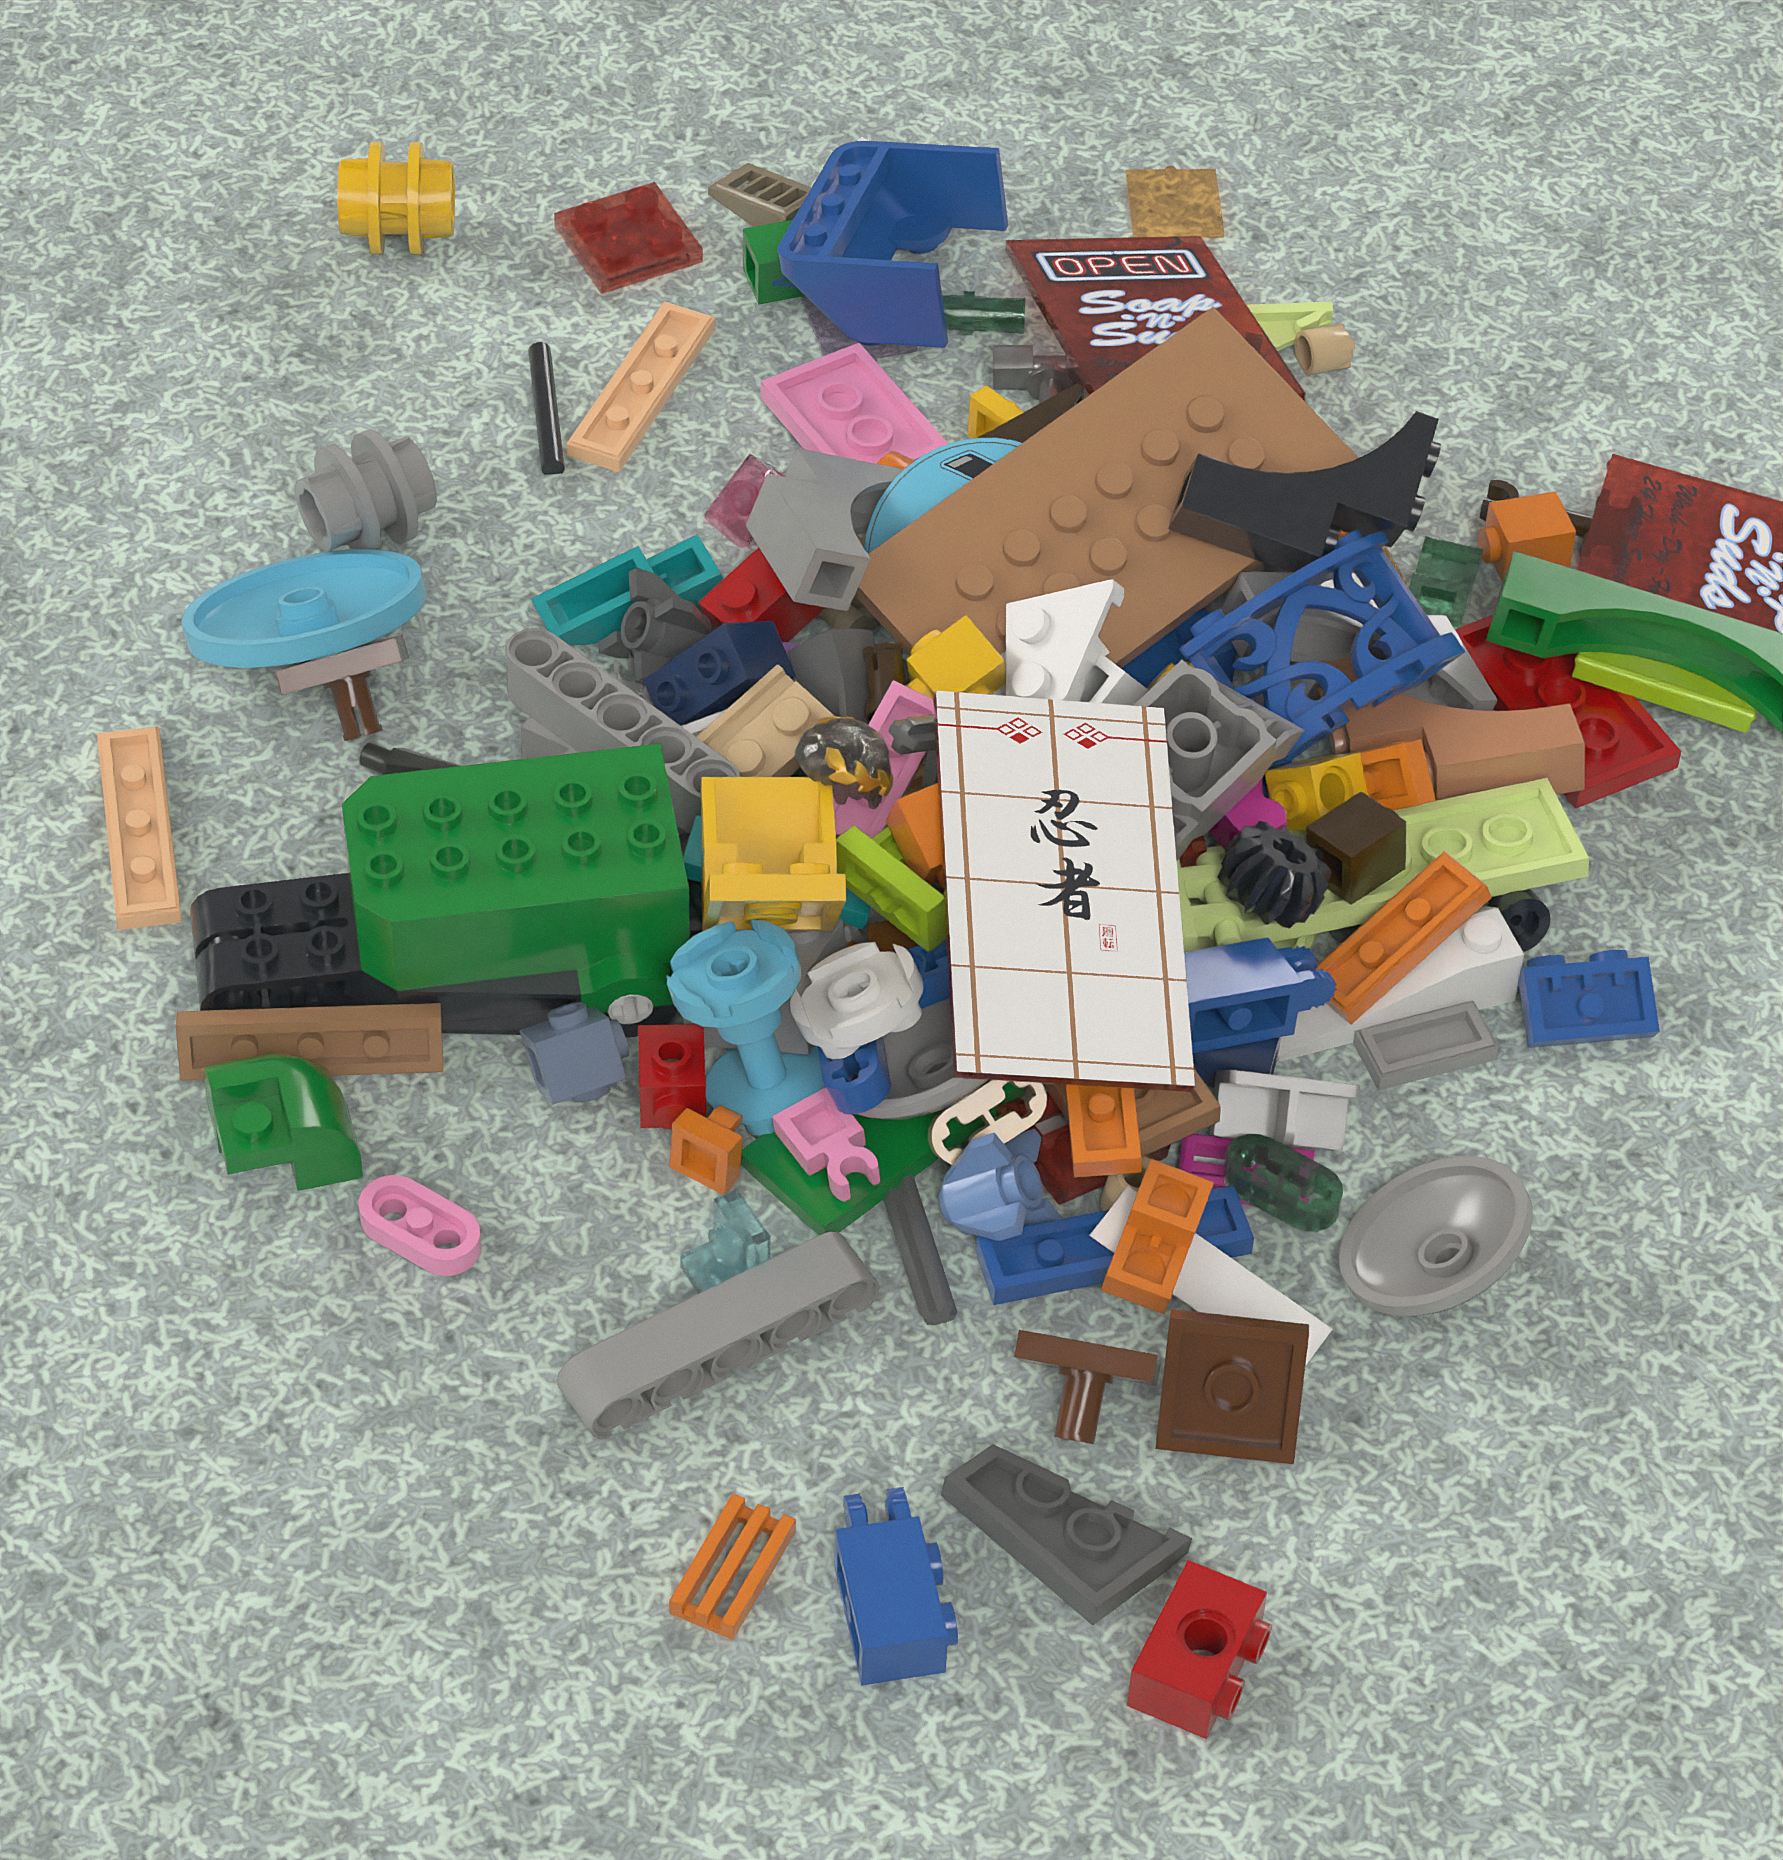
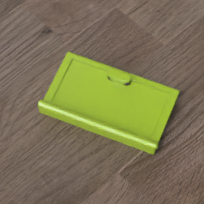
(1665, 686)

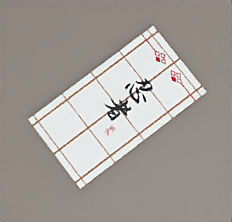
(1061, 893)

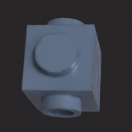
(575, 1053)

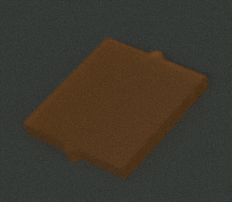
(1174, 202)

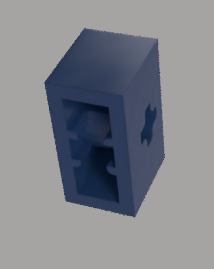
(717, 670)

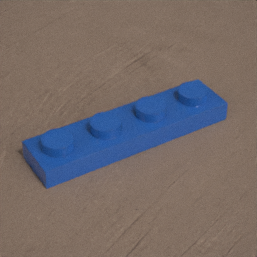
(1064, 1257)

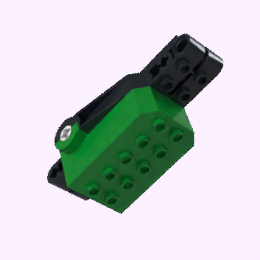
(474, 894)

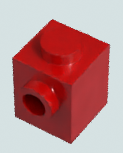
(670, 1073)

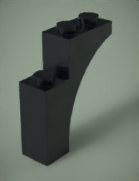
(1299, 514)

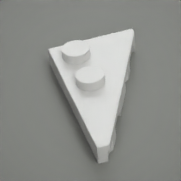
(1054, 640)

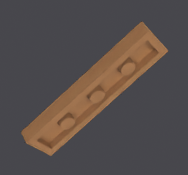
(337, 1038)

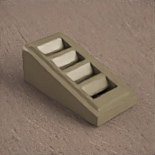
(756, 208)

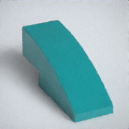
(596, 601)

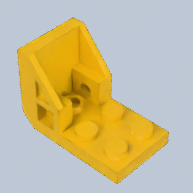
(769, 853)

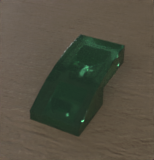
(1446, 578)

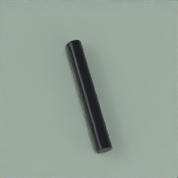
(546, 409)

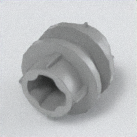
(360, 495)

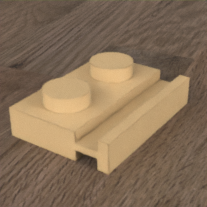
(765, 726)

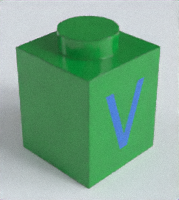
(763, 264)

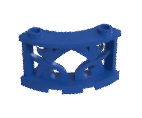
(1407, 638)

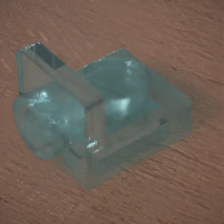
(733, 1245)

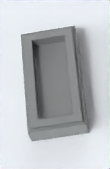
(1425, 1045)

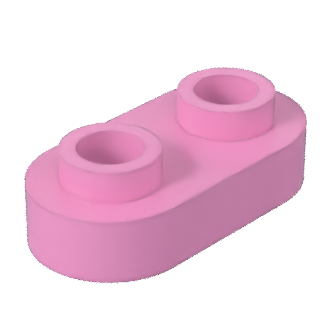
(425, 1225)

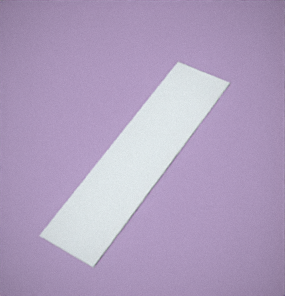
(1216, 1282)

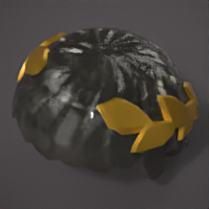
(848, 758)

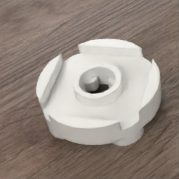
(858, 998)

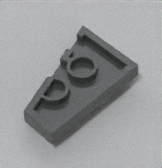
(1071, 1544)

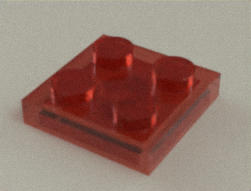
(628, 237)

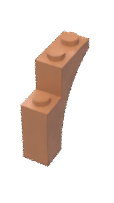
(1468, 747)

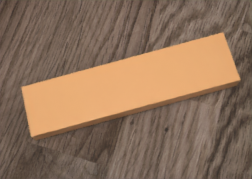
(641, 387)
(138, 828)

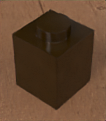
(1360, 845)

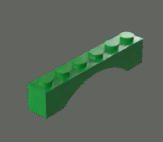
(1567, 611)

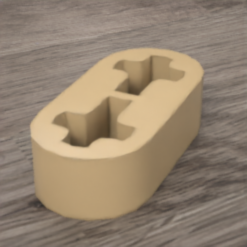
(978, 1104)

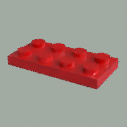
(1618, 732)

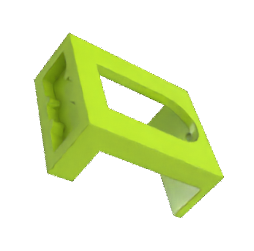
(881, 879)

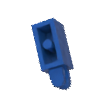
(1250, 992)
(891, 1593)

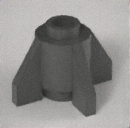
(655, 626)

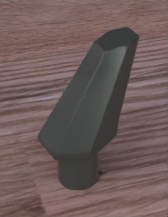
(398, 760)

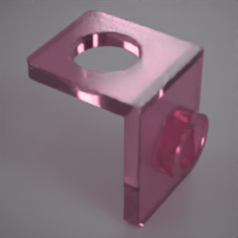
(736, 500)

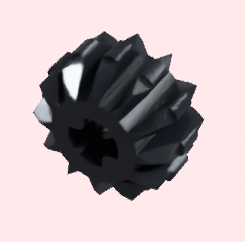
(1274, 874)

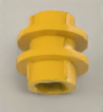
(396, 198)

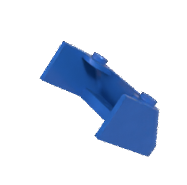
(880, 201)

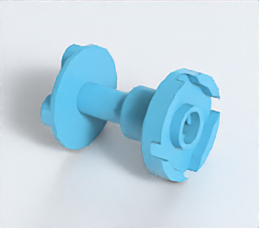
(738, 986)

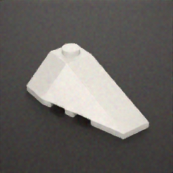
(1473, 964)

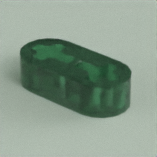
(1283, 1182)

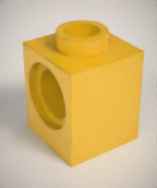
(1315, 786)

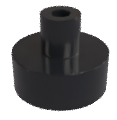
(1524, 915)

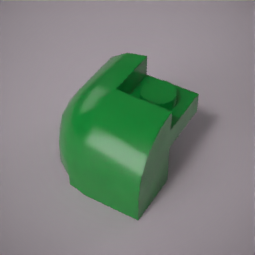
(280, 1113)

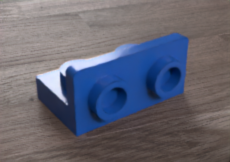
(1587, 1000)

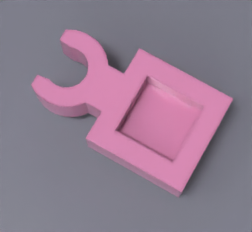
(826, 1138)

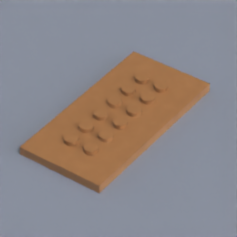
(1098, 497)

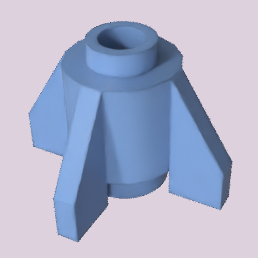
(996, 1188)

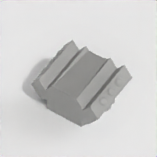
(1214, 747)

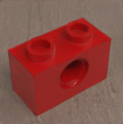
(1200, 1614)

